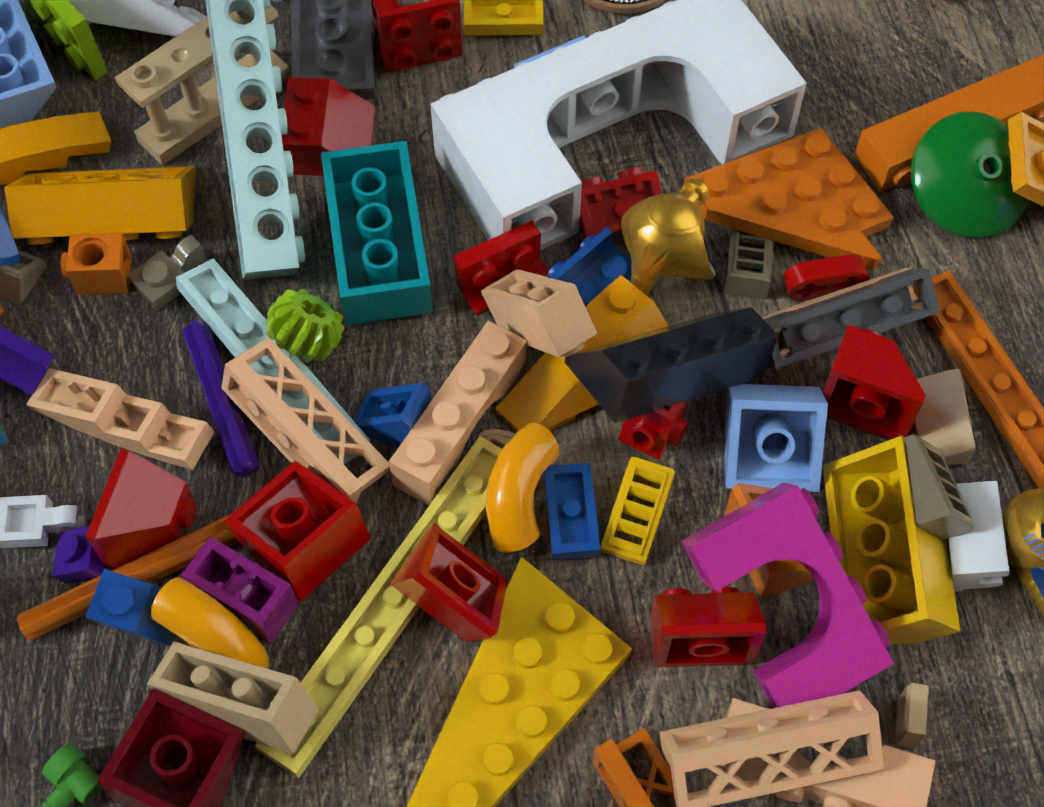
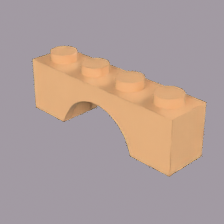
(440, 434)
(901, 784)

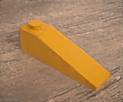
(550, 390)

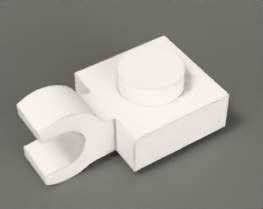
(30, 519)

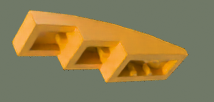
(49, 142)

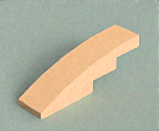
(120, 419)

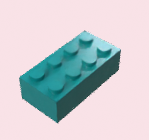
(376, 233)

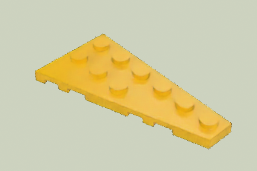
(518, 694)

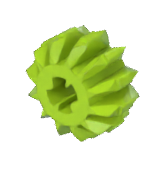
(304, 325)

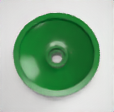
(952, 179)

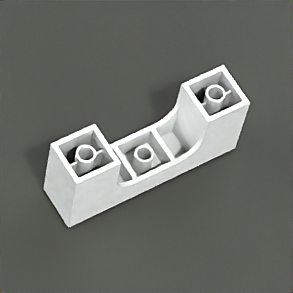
(683, 58)

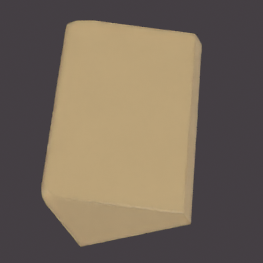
(945, 416)

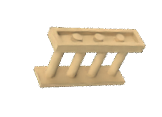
(175, 63)

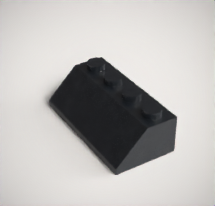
(675, 362)

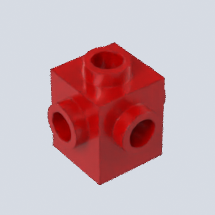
(655, 430)

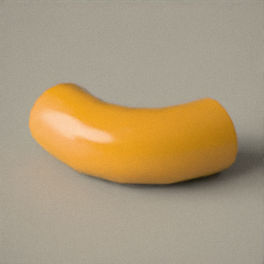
(514, 484)
(206, 623)

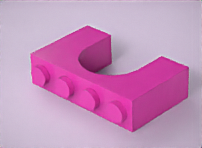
(844, 641)

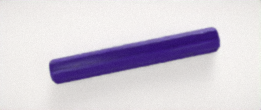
(222, 407)

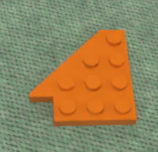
(799, 197)

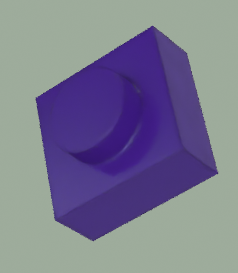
(75, 557)

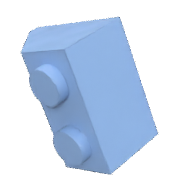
(774, 435)

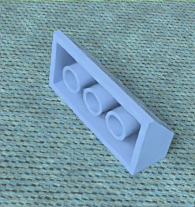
(23, 71)

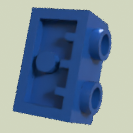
(593, 266)

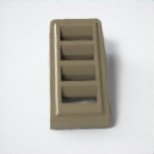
(747, 282)
(934, 491)

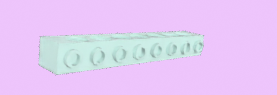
(257, 255)

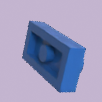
(571, 511)

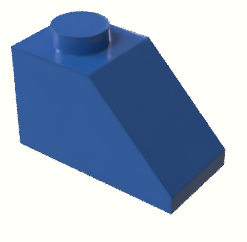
(126, 607)

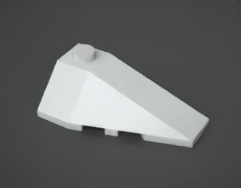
(142, 15)

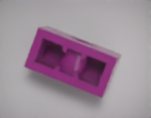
(243, 588)

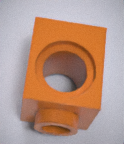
(112, 266)

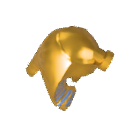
(668, 236)
(1025, 541)

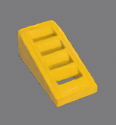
(644, 481)

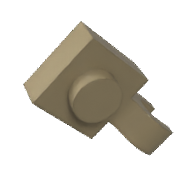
(158, 275)

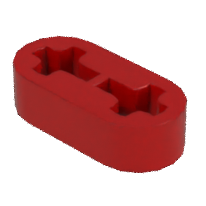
(824, 276)

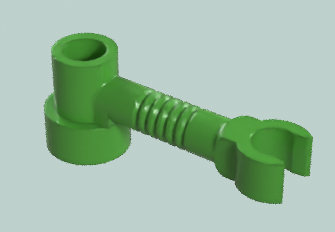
(71, 777)

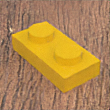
(503, 17)

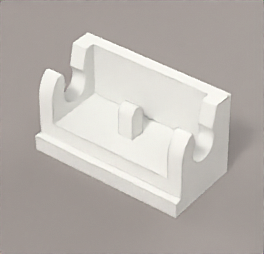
(979, 555)

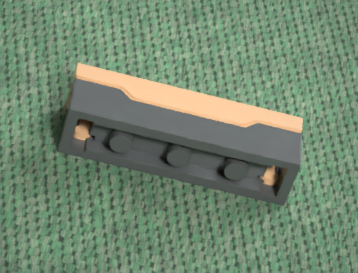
(873, 305)

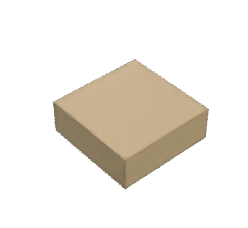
(911, 715)

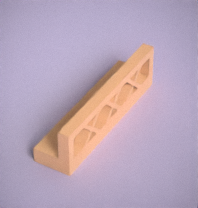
(285, 426)
(771, 732)

